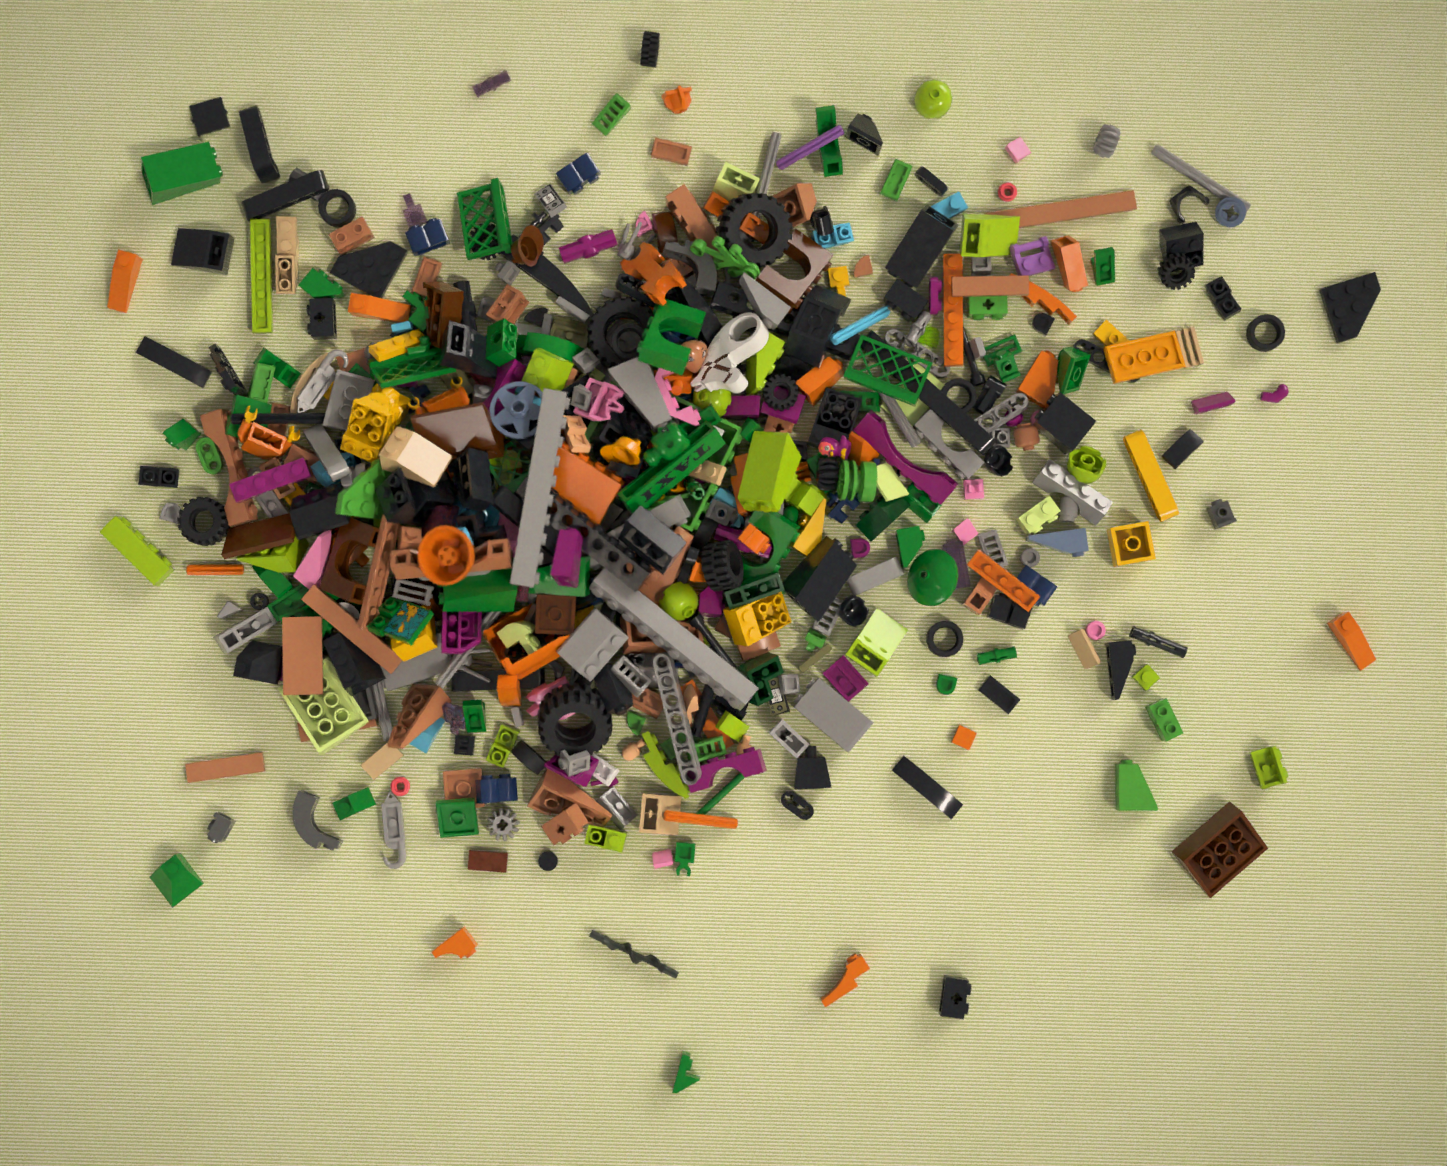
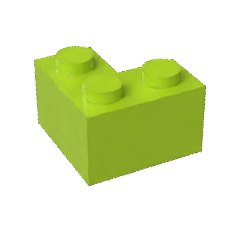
(803, 496)

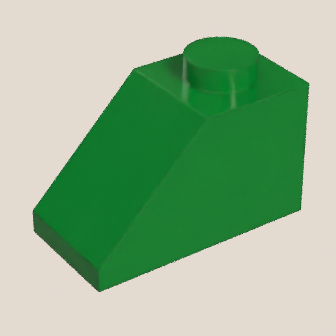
(909, 542)

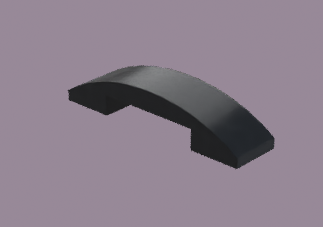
(174, 362)
(927, 787)

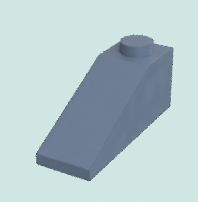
(1065, 542)

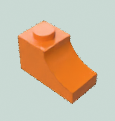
(754, 539)
(459, 944)

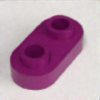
(934, 287)

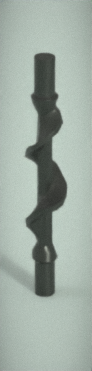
(634, 956)

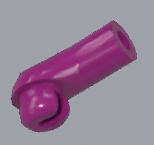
(1275, 397)

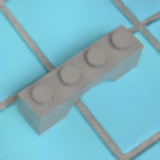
(930, 428)
(1091, 503)

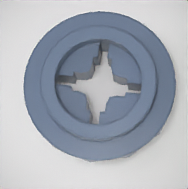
(1235, 219)

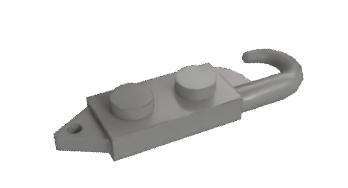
(319, 382)
(269, 500)
(394, 829)

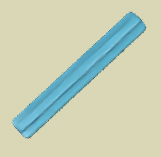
(860, 325)

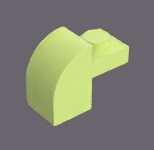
(521, 632)

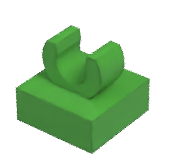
(814, 639)

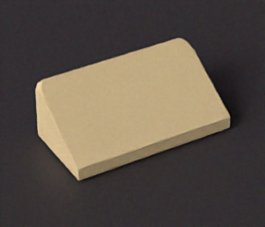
(1084, 648)
(381, 761)

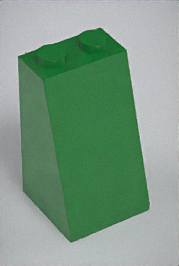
(180, 171)
(480, 593)

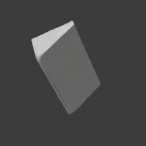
(614, 803)

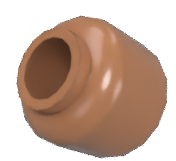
(1026, 436)

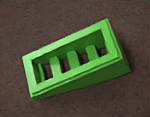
(616, 119)
(703, 742)

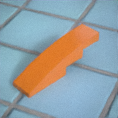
(750, 224)
(1048, 302)

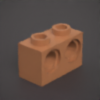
(351, 236)

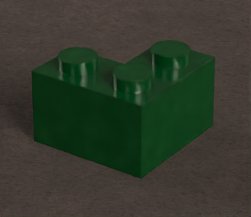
(880, 516)
(759, 672)

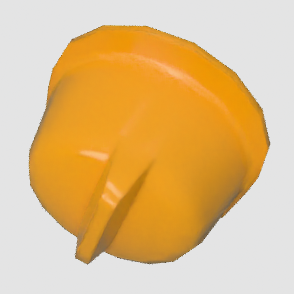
(622, 451)

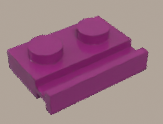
(845, 678)

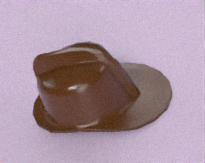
(528, 246)

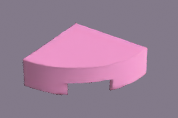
(646, 224)

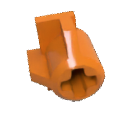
(678, 99)

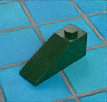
(753, 590)

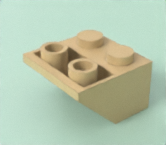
(653, 811)

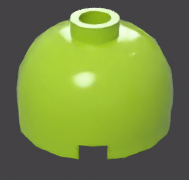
(933, 99)
(718, 398)
(1086, 464)
(679, 601)

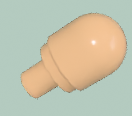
(745, 744)
(633, 750)

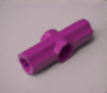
(588, 246)
(728, 533)

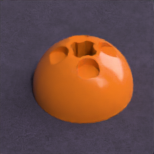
(437, 555)

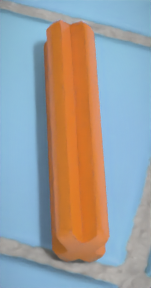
(215, 569)

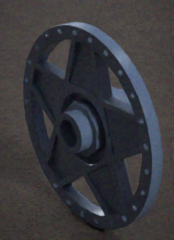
(516, 409)

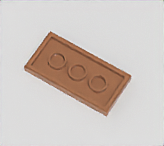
(302, 655)

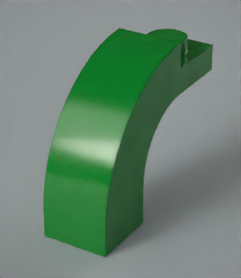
(830, 153)
(528, 343)

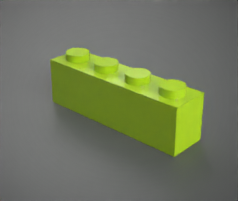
(137, 550)

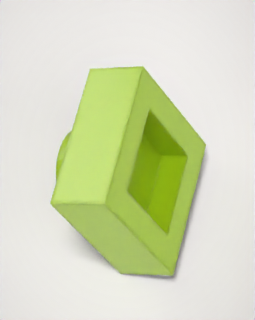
(1146, 677)

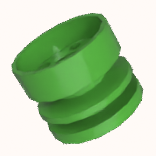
(859, 481)

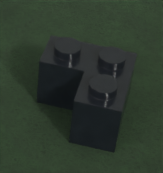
(475, 525)

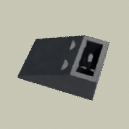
(203, 250)
(466, 350)
(834, 417)
(611, 430)

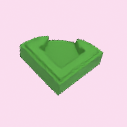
(635, 722)

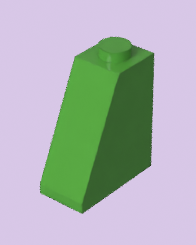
(1132, 789)

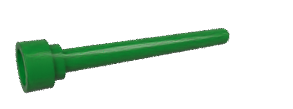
(721, 794)

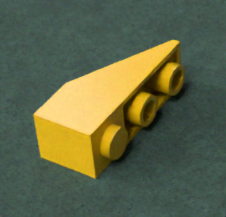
(810, 530)

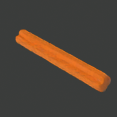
(700, 819)

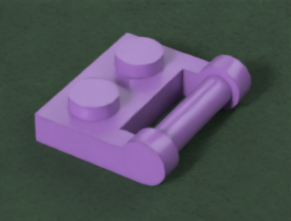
(1034, 263)

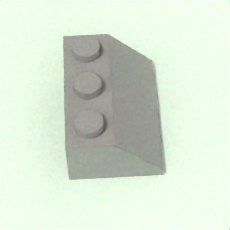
(592, 644)

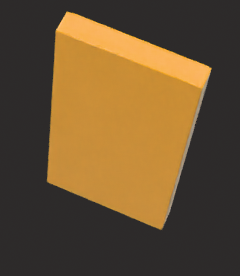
(1144, 357)

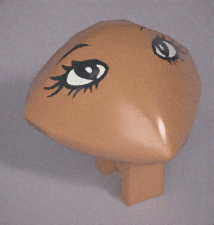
(697, 354)

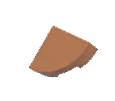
(863, 267)

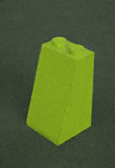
(768, 471)

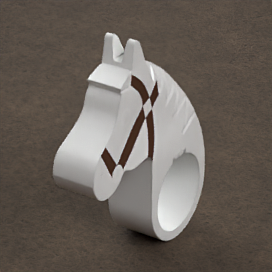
(727, 352)

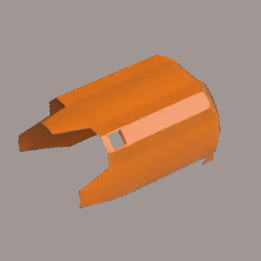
(529, 663)

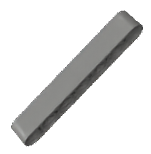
(674, 727)

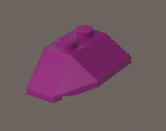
(460, 631)

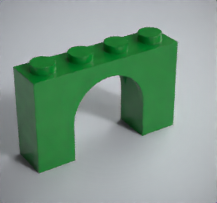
(660, 352)
(782, 533)

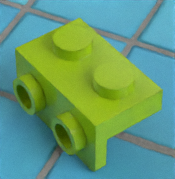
(1269, 767)

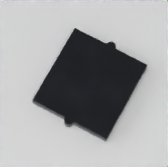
(209, 116)

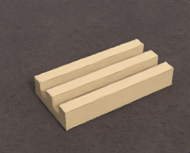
(1196, 347)

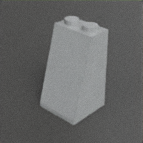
(641, 392)
(418, 668)
(832, 714)

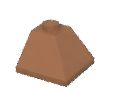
(798, 201)

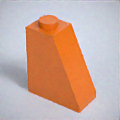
(1070, 263)
(817, 379)
(1040, 379)

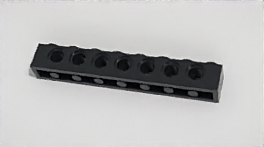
(721, 302)
(595, 531)

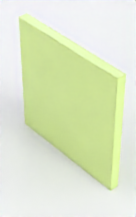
(889, 483)

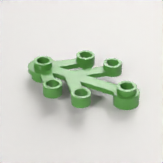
(725, 258)

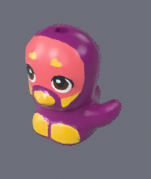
(833, 448)

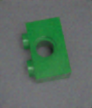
(501, 342)

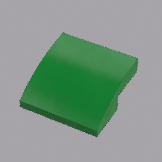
(239, 406)

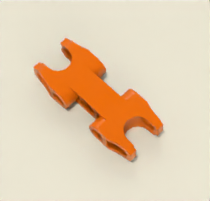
(658, 279)

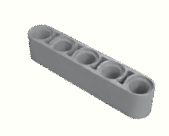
(326, 452)

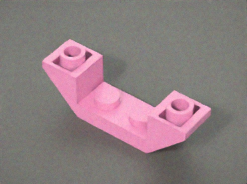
(687, 414)

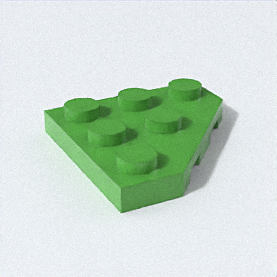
(360, 497)

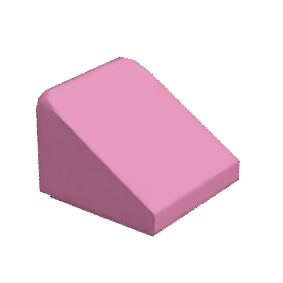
(1017, 150)
(965, 531)
(662, 858)

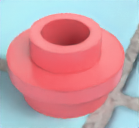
(1007, 186)
(394, 788)

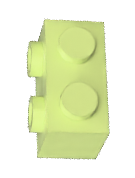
(1037, 515)

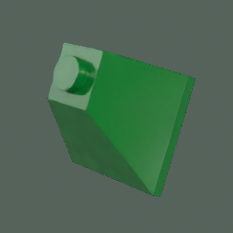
(1071, 369)
(176, 879)

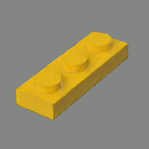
(395, 346)

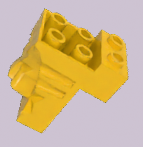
(373, 421)

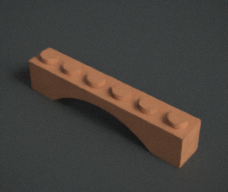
(214, 427)
(488, 556)

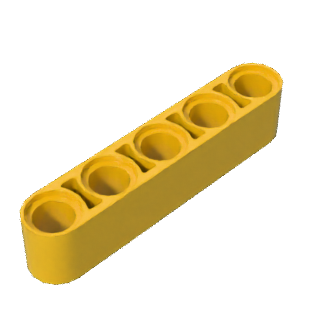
(1150, 475)

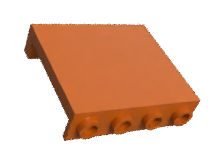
(585, 485)

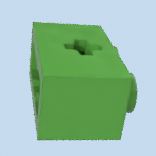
(977, 310)
(1164, 719)

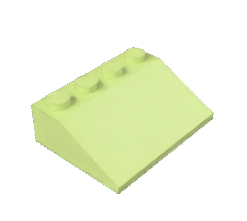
(327, 716)

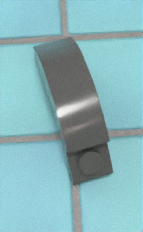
(702, 266)
(305, 824)

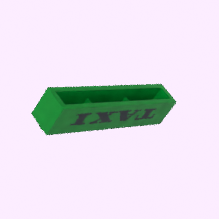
(661, 478)

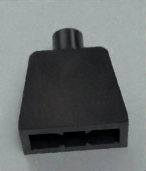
(811, 771)

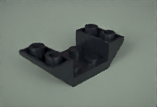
(815, 325)

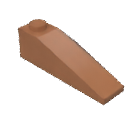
(420, 710)
(557, 794)

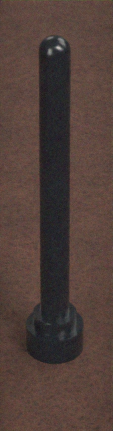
(977, 377)
(697, 621)

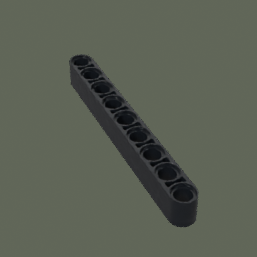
(935, 399)

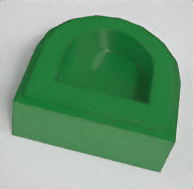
(945, 684)

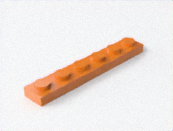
(952, 312)

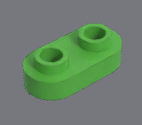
(209, 456)

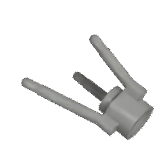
(626, 250)
(467, 662)

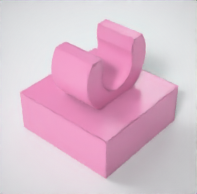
(973, 489)

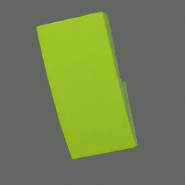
(732, 726)
(502, 745)

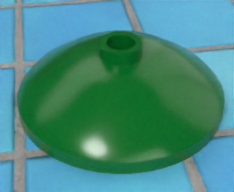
(939, 580)

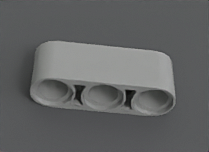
(875, 576)

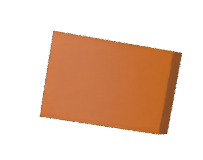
(861, 449)

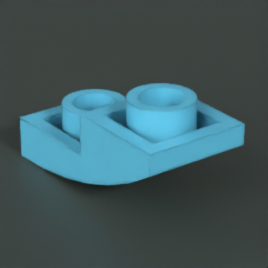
(841, 235)

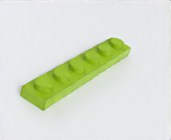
(261, 276)

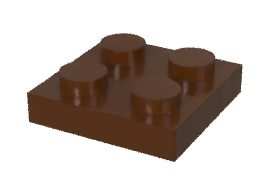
(555, 614)

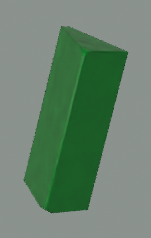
(921, 503)

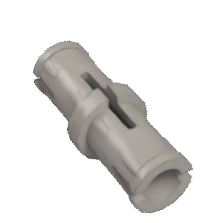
(917, 328)

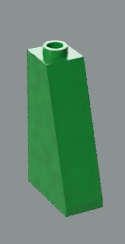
(548, 585)

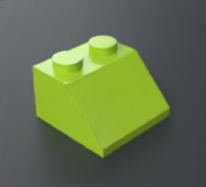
(547, 370)

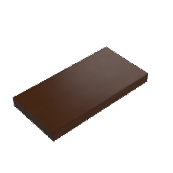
(258, 536)

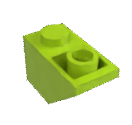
(605, 838)

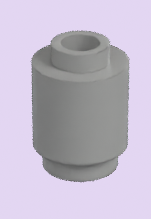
(1068, 509)

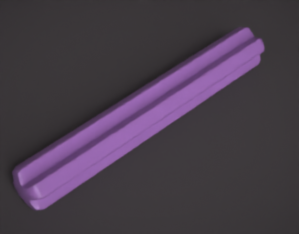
(810, 147)

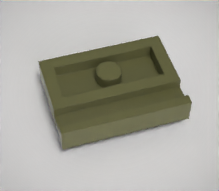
(570, 330)

